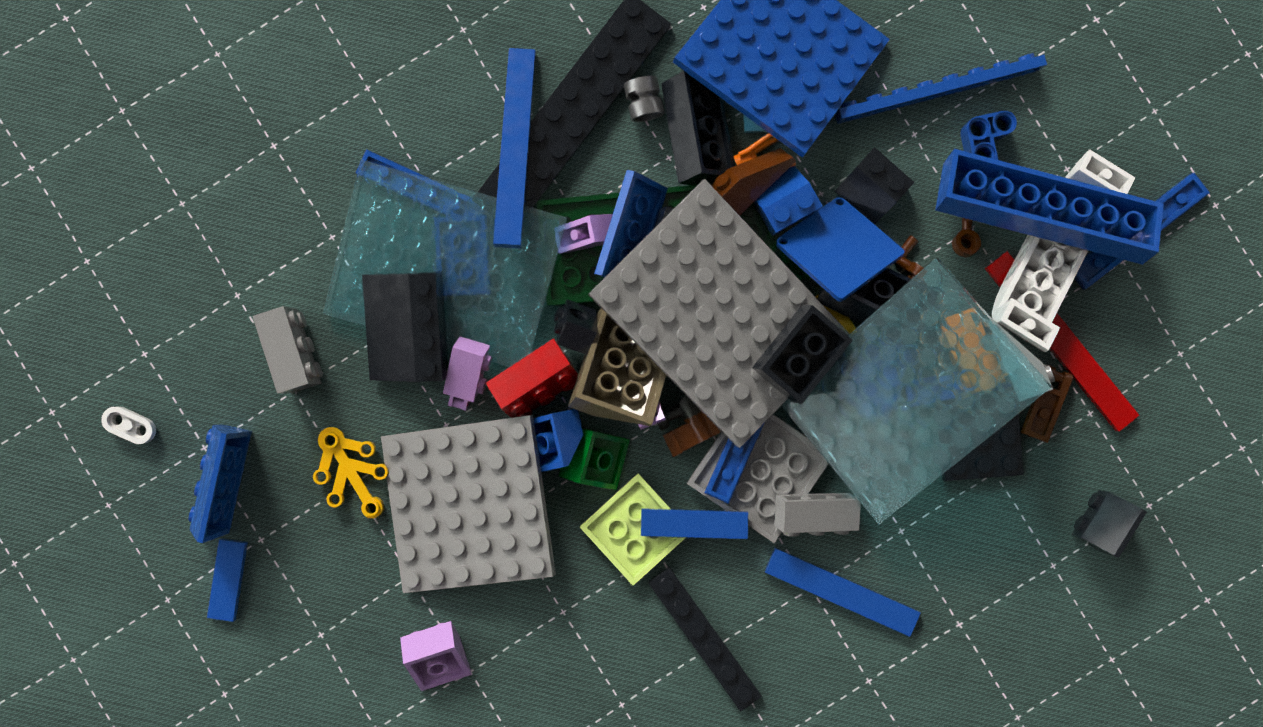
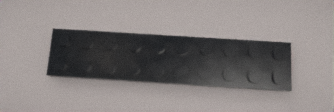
(586, 94)

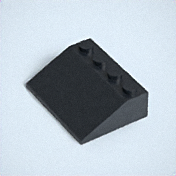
(405, 326)

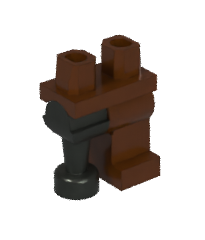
(694, 431)

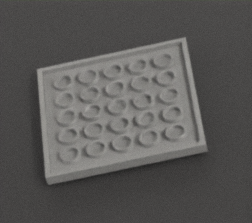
(468, 505)

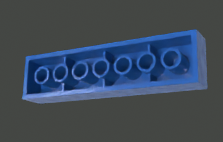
(1050, 207)

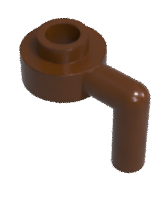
(968, 237)
(910, 267)

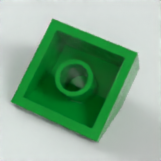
(597, 460)

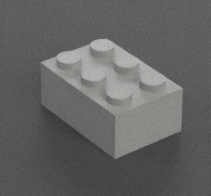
(288, 349)

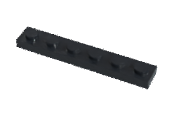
(704, 638)

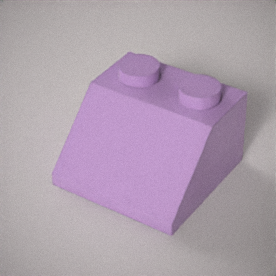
(434, 656)

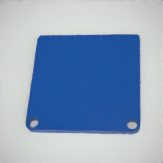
(840, 248)

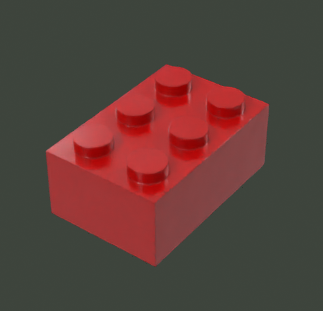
(533, 380)

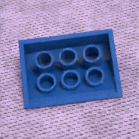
(219, 482)

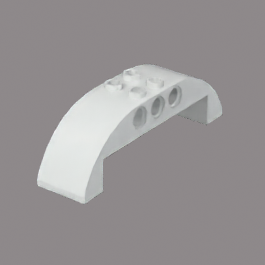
(1047, 268)

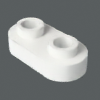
(130, 425)

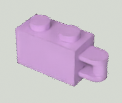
(466, 372)

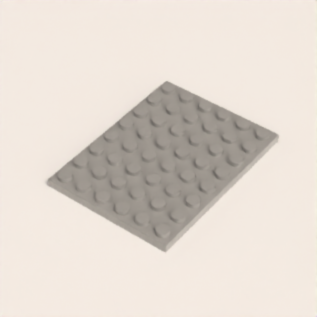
(706, 307)

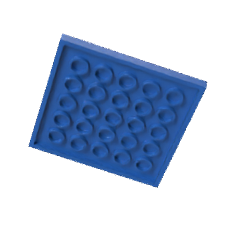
(782, 62)

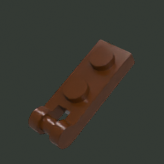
(1046, 409)

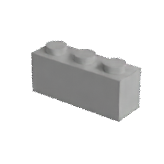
(817, 513)

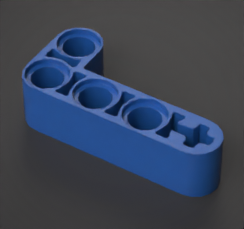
(988, 132)

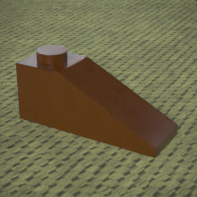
(749, 180)

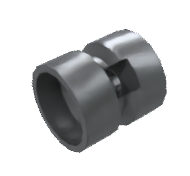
(644, 99)

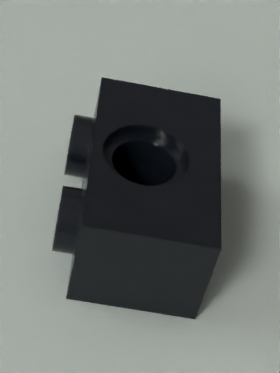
(575, 326)

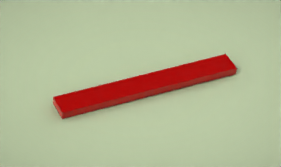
(1079, 362)

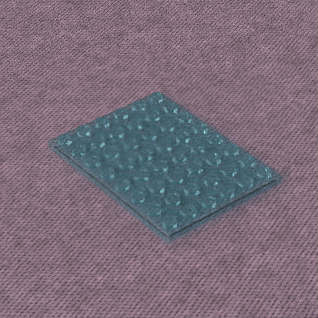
(426, 226)
(915, 392)

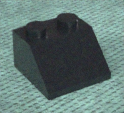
(874, 186)
(1108, 523)

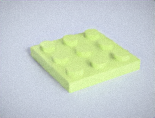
(617, 530)

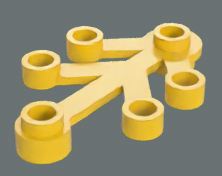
(348, 469)

